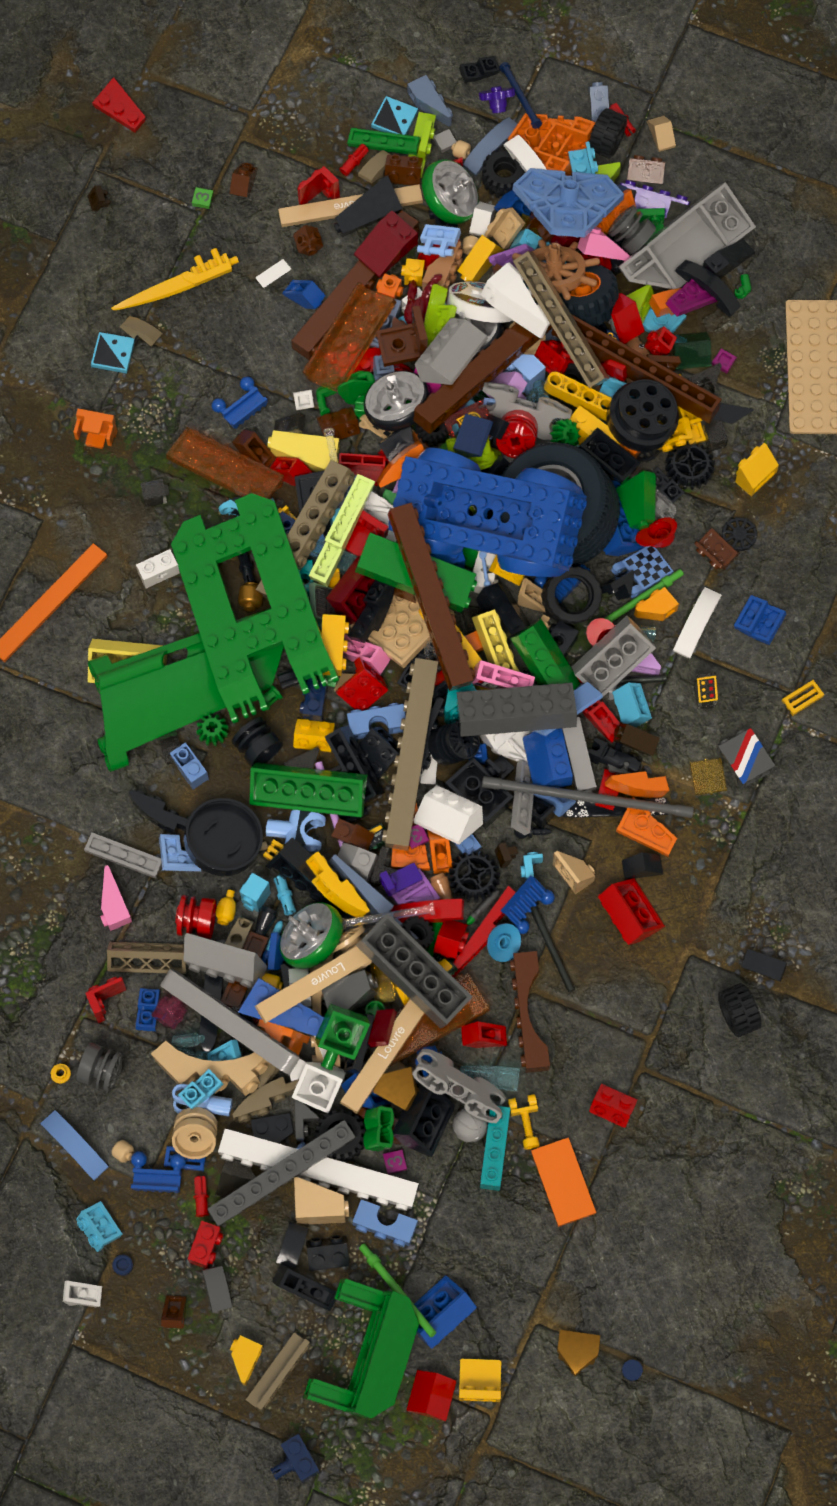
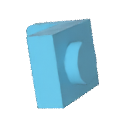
(528, 860)

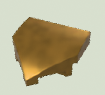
(398, 1087)
(577, 1349)

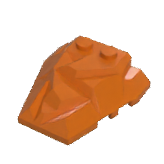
(555, 139)

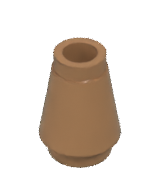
(441, 886)

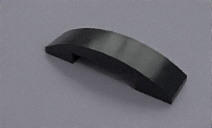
(712, 284)

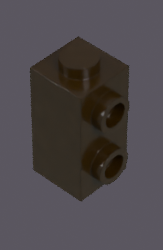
(636, 739)

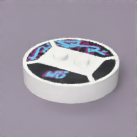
(469, 301)

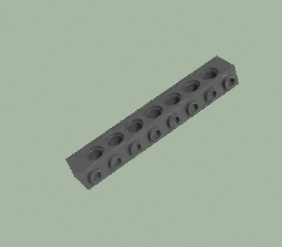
(281, 1173)

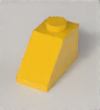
(245, 1357)

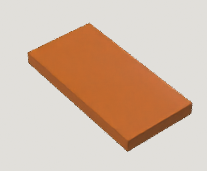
(563, 1182)

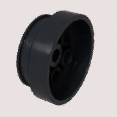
(627, 427)

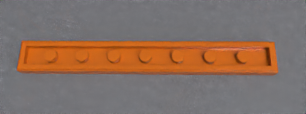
(50, 601)

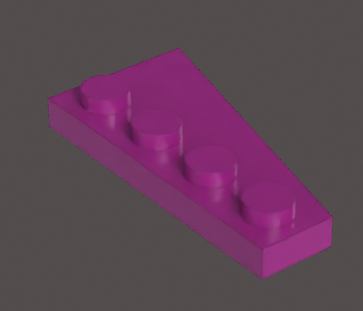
(689, 299)

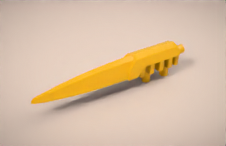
(198, 275)

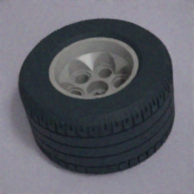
(602, 499)

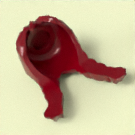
(421, 301)

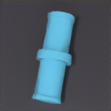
(284, 895)

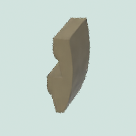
(374, 167)
(135, 326)

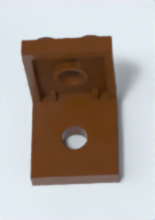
(412, 337)

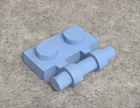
(440, 236)

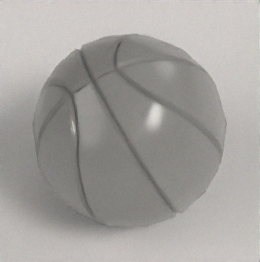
(468, 1127)

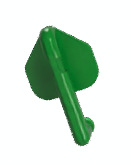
(348, 391)

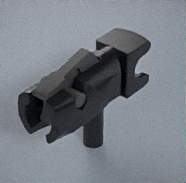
(613, 758)

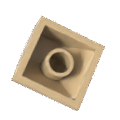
(573, 871)

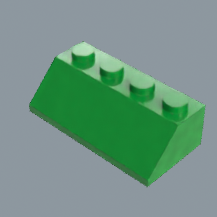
(543, 656)

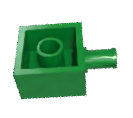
(341, 1034)

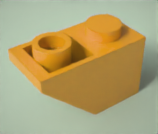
(657, 607)

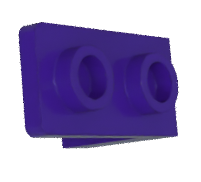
(400, 879)

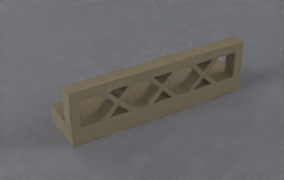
(145, 951)
(278, 1372)

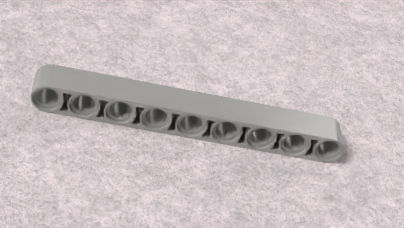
(230, 1021)

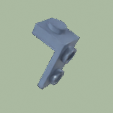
(598, 98)

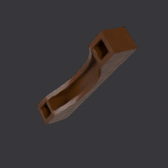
(535, 1050)

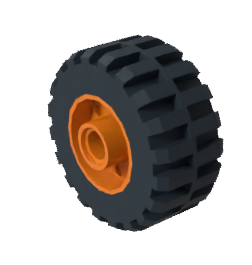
(594, 303)

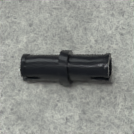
(246, 567)

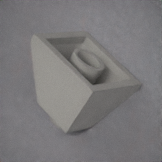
(358, 859)

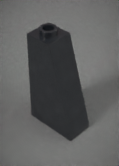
(368, 208)

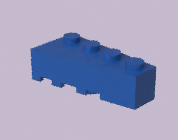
(297, 1018)

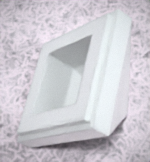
(303, 399)

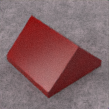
(626, 319)
(431, 1395)

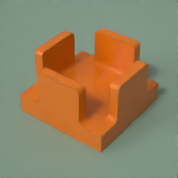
(98, 425)
(288, 1037)

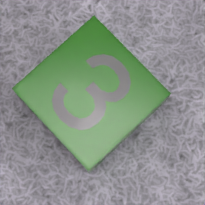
(202, 198)

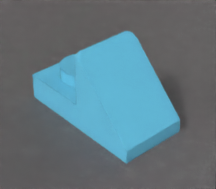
(225, 1052)

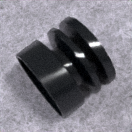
(257, 741)
(449, 747)

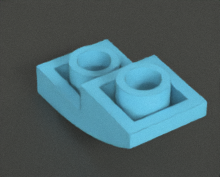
(200, 1090)

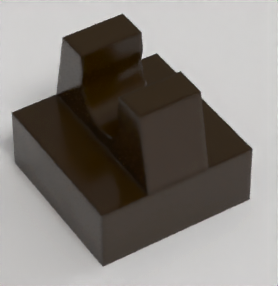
(97, 198)
(505, 854)

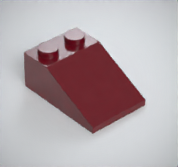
(386, 244)

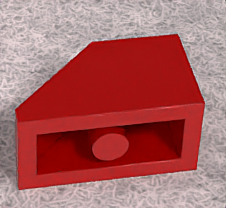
(290, 468)
(483, 1035)

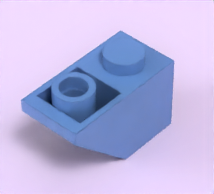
(189, 766)

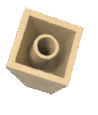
(318, 1204)

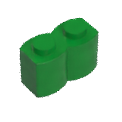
(378, 1128)

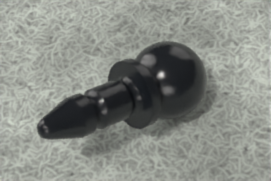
(534, 831)

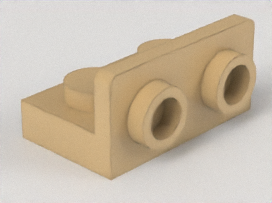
(505, 227)

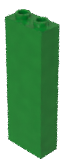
(384, 563)

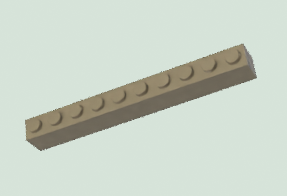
(411, 754)

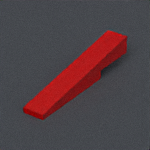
(480, 937)

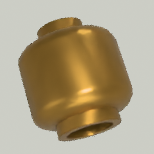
(249, 596)

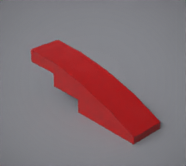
(601, 718)
(444, 910)

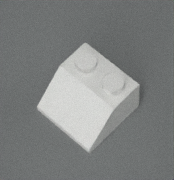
(318, 1086)

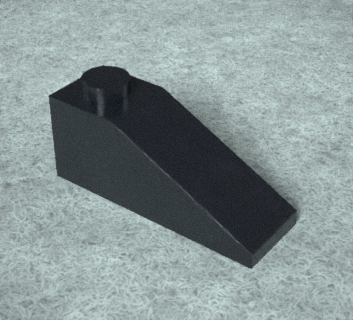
(728, 258)
(304, 1287)

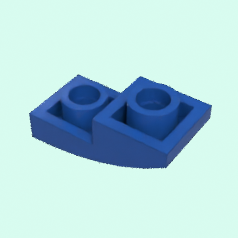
(147, 1004)

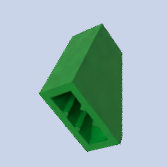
(639, 499)

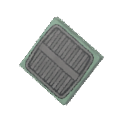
(319, 602)

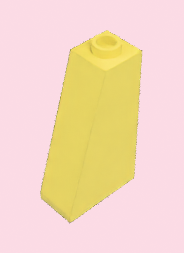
(308, 448)

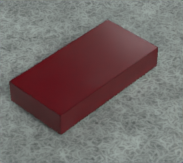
(382, 1027)

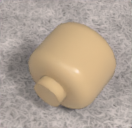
(461, 149)
(468, 243)
(122, 1151)

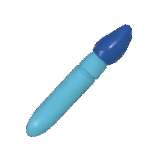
(278, 927)

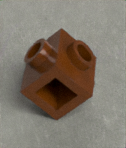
(308, 240)

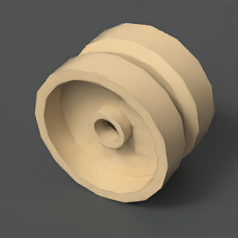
(194, 1133)

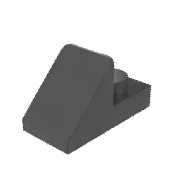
(303, 1115)

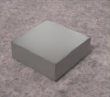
(444, 140)

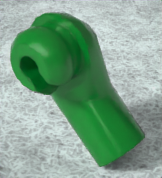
(745, 287)

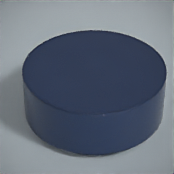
(122, 1265)
(632, 1370)

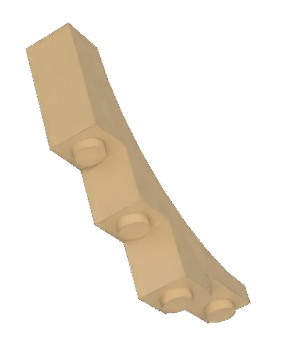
(185, 1069)

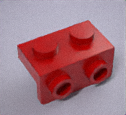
(613, 1105)

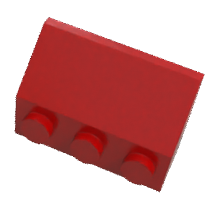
(630, 911)

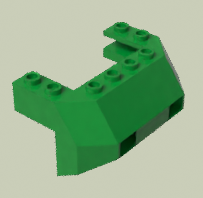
(381, 1355)

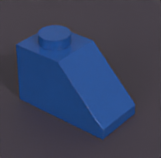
(304, 293)

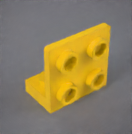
(480, 1380)

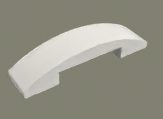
(523, 154)
(697, 622)

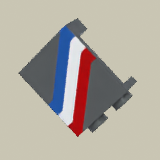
(746, 757)

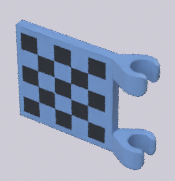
(647, 567)

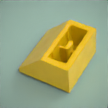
(756, 469)

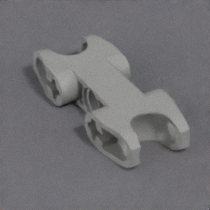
(543, 411)
(472, 1092)

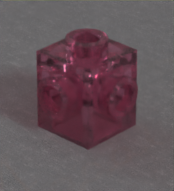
(169, 1012)

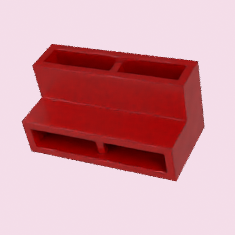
(365, 465)

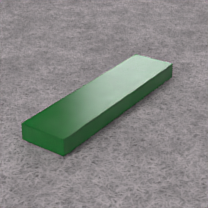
(384, 141)

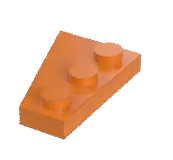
(646, 830)

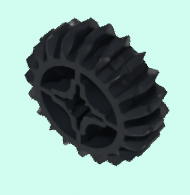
(676, 469)
(469, 861)

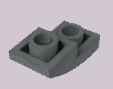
(217, 1288)

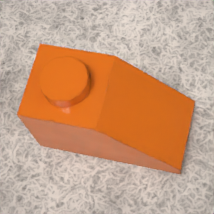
(439, 853)

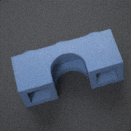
(391, 716)
(400, 1231)

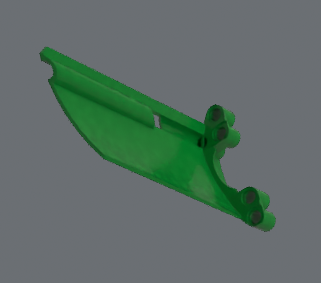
(150, 699)

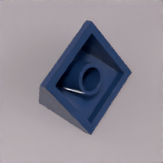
(472, 436)

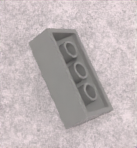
(450, 352)
(614, 656)
(222, 960)

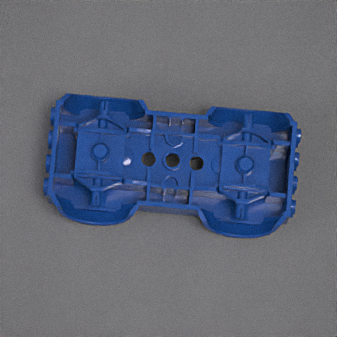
(541, 508)

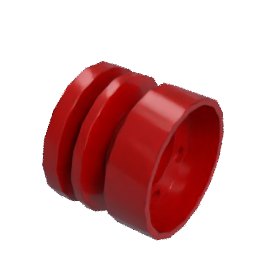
(523, 427)
(196, 917)

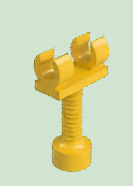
(530, 1142)

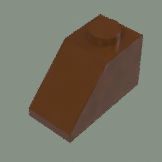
(253, 447)

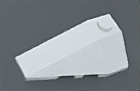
(512, 298)

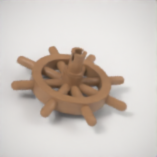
(555, 268)

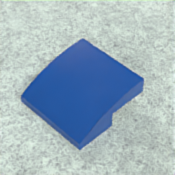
(760, 620)

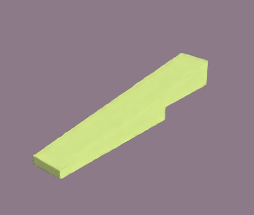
(341, 530)

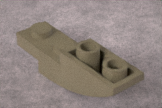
(260, 1100)

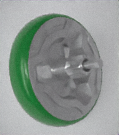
(456, 186)
(318, 946)

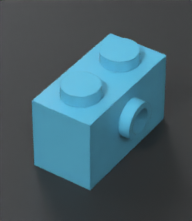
(632, 704)
(254, 892)

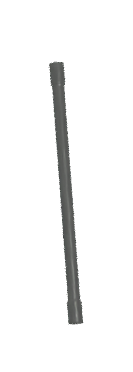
(498, 783)

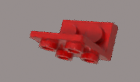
(319, 181)
(553, 356)
(365, 525)
(363, 687)
(99, 993)

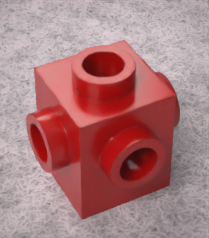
(660, 341)

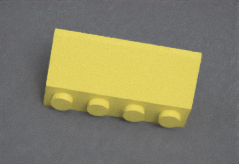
(117, 651)

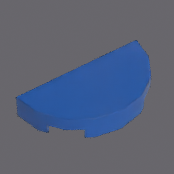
(275, 958)

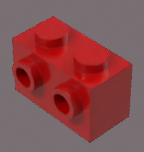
(451, 939)
(204, 1245)

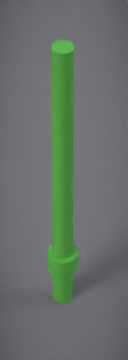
(665, 582)
(375, 1262)

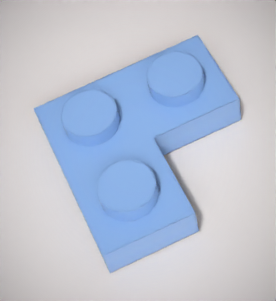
(171, 855)

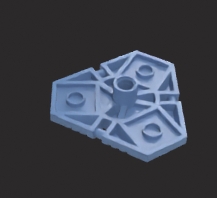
(568, 203)

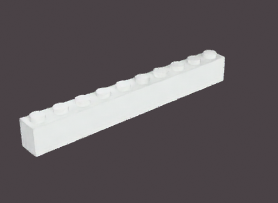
(326, 1173)

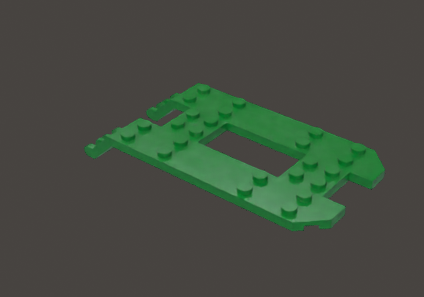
(286, 623)

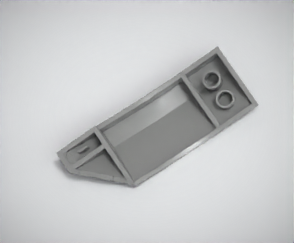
(692, 236)

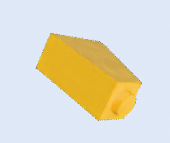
(477, 261)

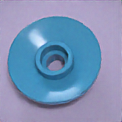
(510, 942)

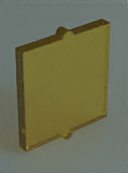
(708, 776)

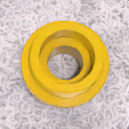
(60, 1079)

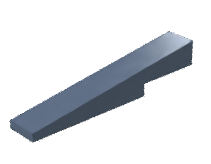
(375, 901)

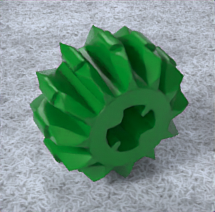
(565, 432)
(205, 728)

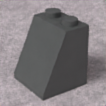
(352, 991)

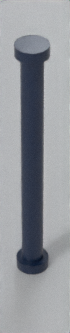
(535, 122)

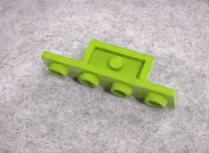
(426, 131)
(437, 312)

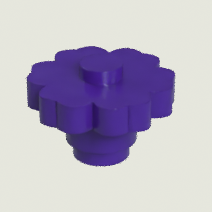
(497, 98)

